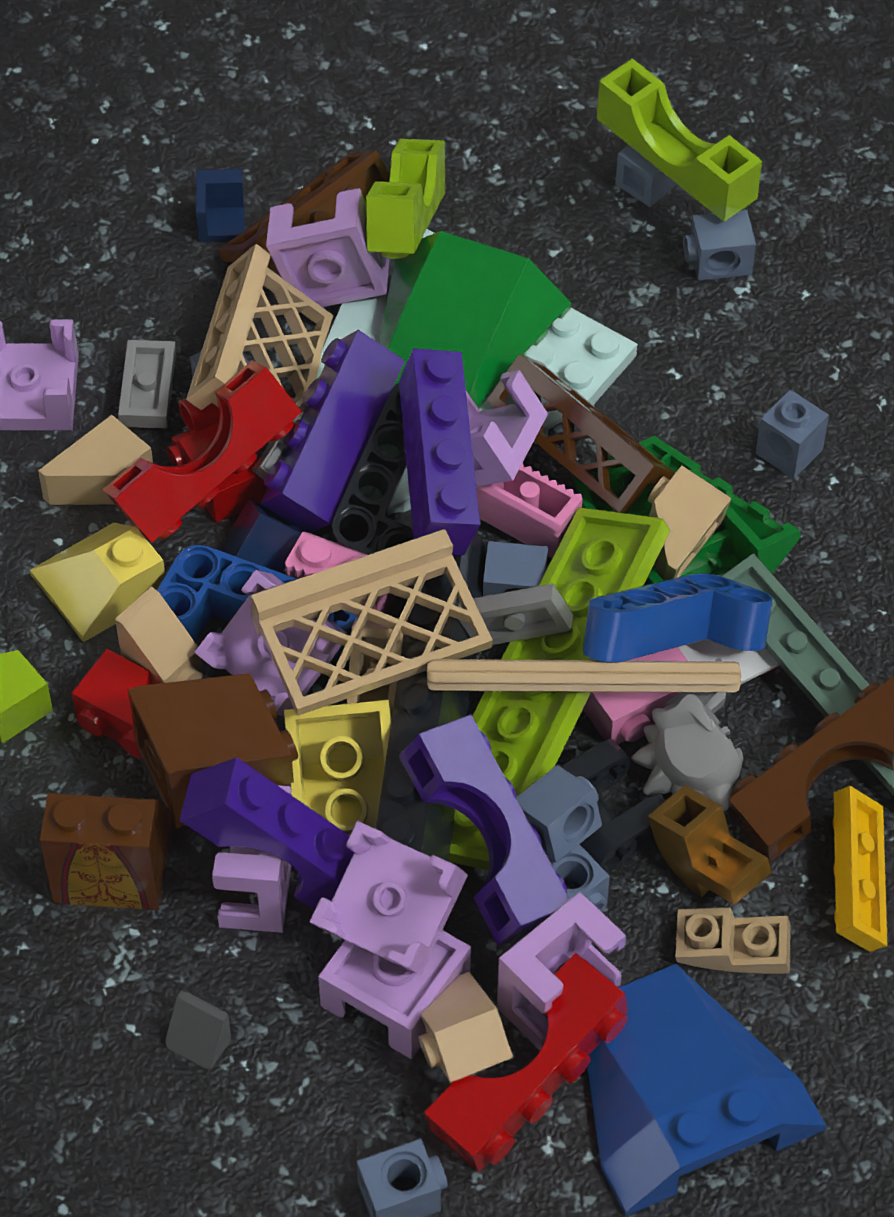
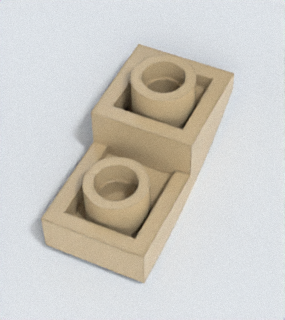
(744, 945)

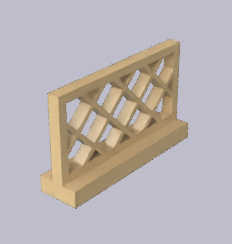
(234, 331)
(355, 583)

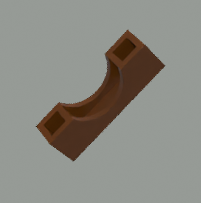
(774, 805)

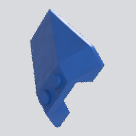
(686, 1090)

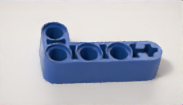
(218, 589)
(675, 615)

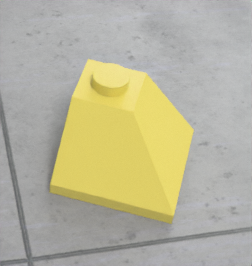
(100, 577)

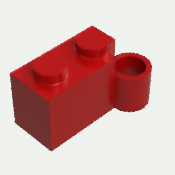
(192, 443)

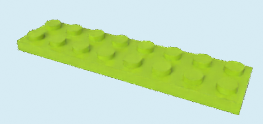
(530, 728)

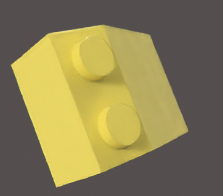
(341, 760)

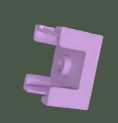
(328, 256)
(39, 381)
(504, 433)
(244, 652)
(257, 872)
(391, 899)
(530, 966)
(389, 990)

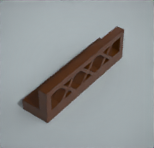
(315, 200)
(594, 425)

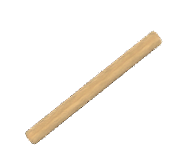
(583, 675)

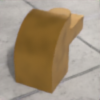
(700, 850)

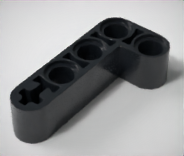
(383, 473)

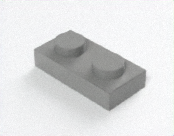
(147, 383)
(523, 614)

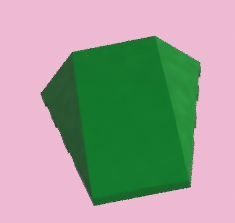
(469, 302)
(742, 532)

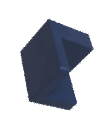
(219, 204)
(261, 537)

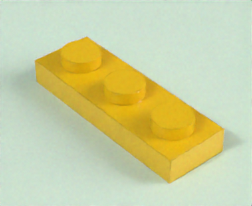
(859, 869)

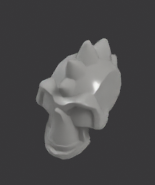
(690, 748)

